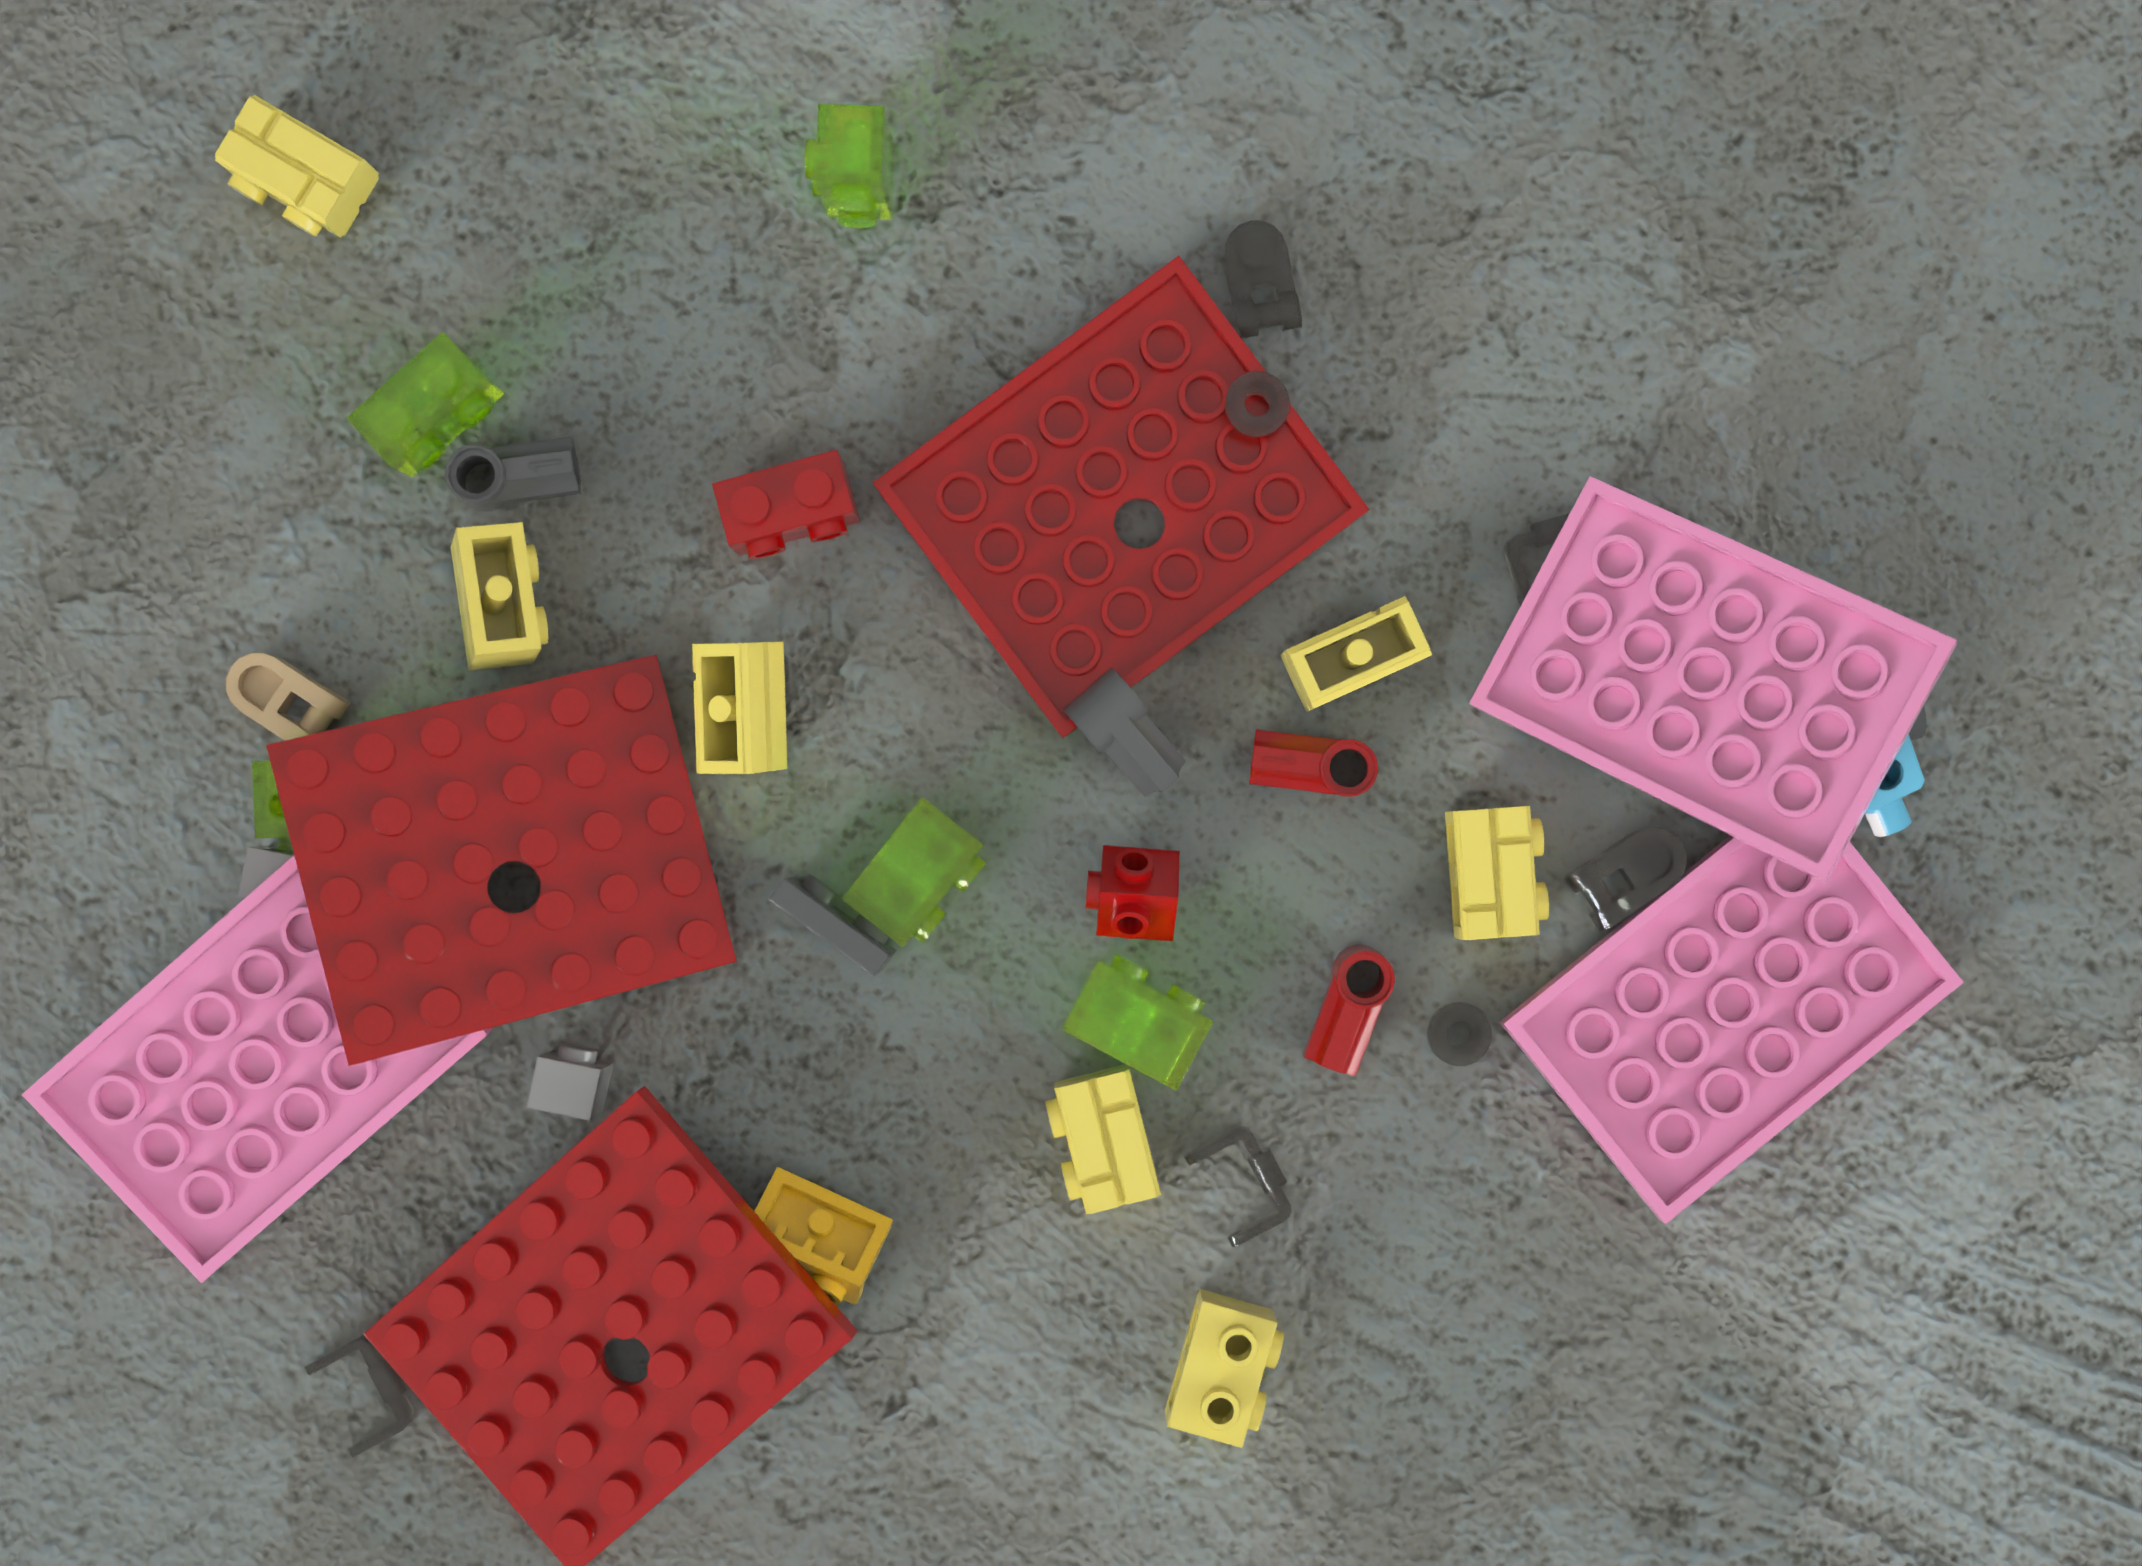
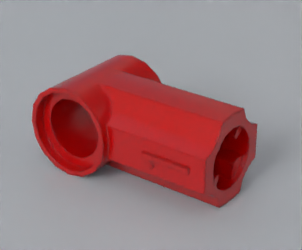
(1304, 763)
(1347, 1015)

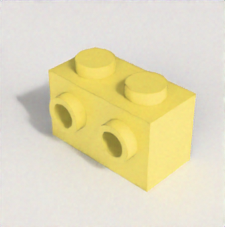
(497, 597)
(1223, 1368)

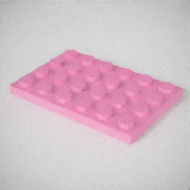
(1713, 676)
(1727, 1013)
(229, 1082)

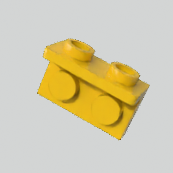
(824, 1233)

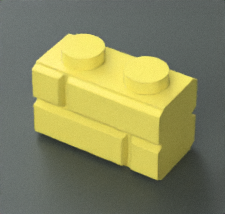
(297, 167)
(1356, 654)
(739, 707)
(1495, 872)
(1105, 1140)

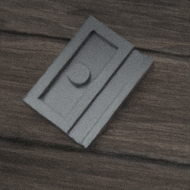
(814, 907)

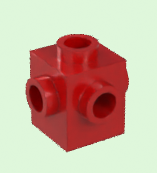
(1135, 893)

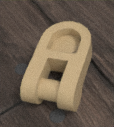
(268, 685)

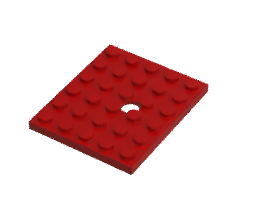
(1124, 410)
(420, 808)
(608, 1245)

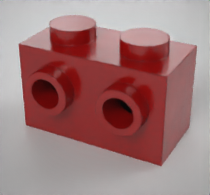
(786, 504)

